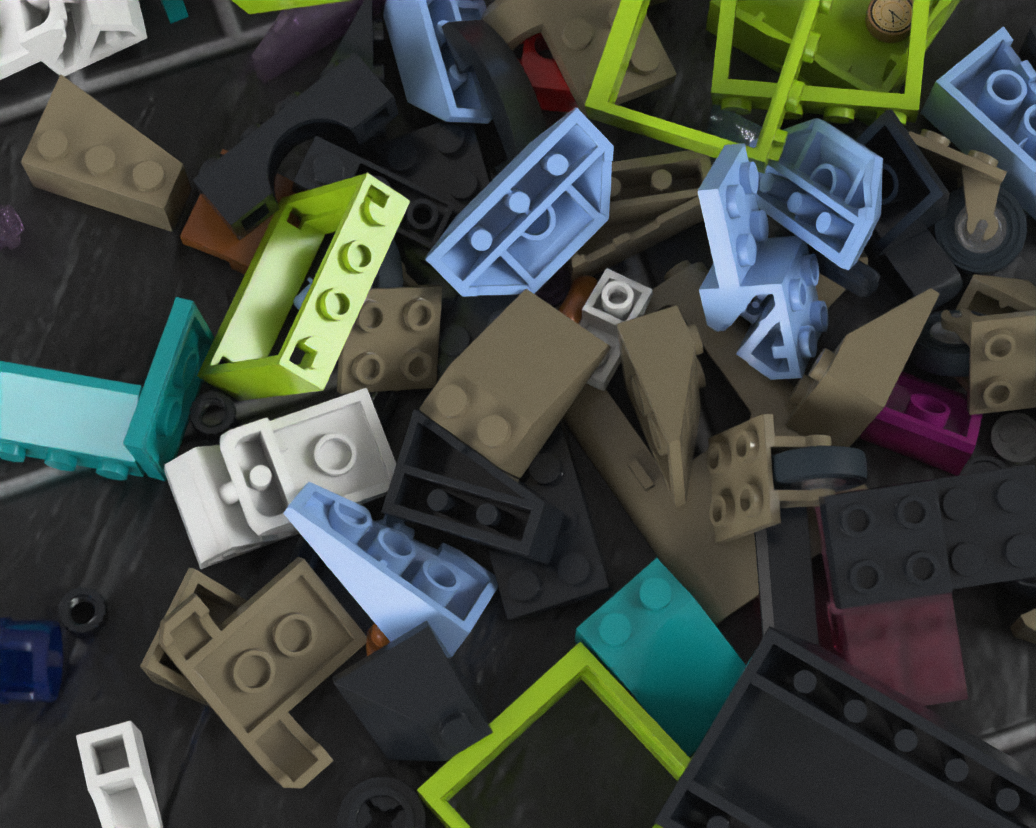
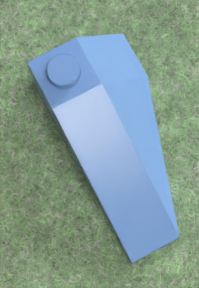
(390, 572)

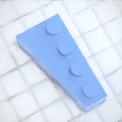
(991, 108)

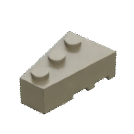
(104, 161)
(648, 204)

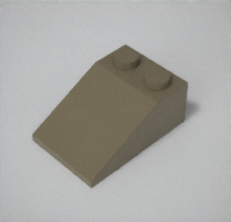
(859, 375)
(515, 382)
(663, 389)

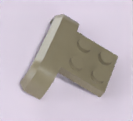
(577, 37)
(266, 664)

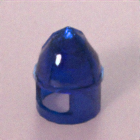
(30, 660)

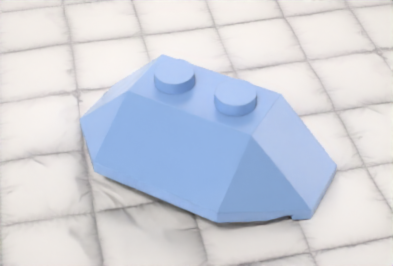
(427, 62)
(824, 190)
(530, 213)

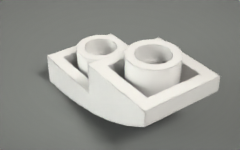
(610, 303)

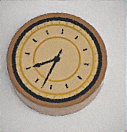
(889, 19)

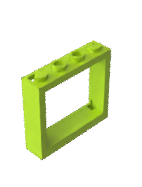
(787, 94)
(834, 104)
(364, 222)
(529, 707)

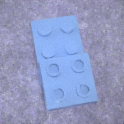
(751, 264)

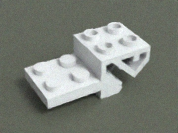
(65, 32)
(239, 489)

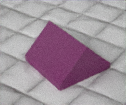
(926, 424)

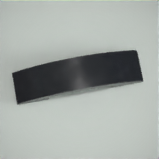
(502, 80)

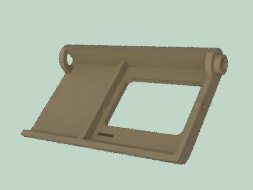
(683, 537)

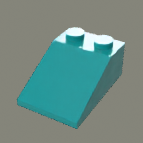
(664, 653)

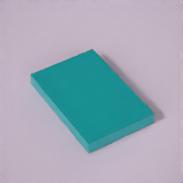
(169, 390)

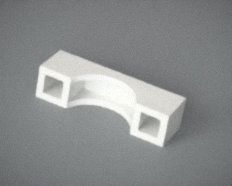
(119, 777)

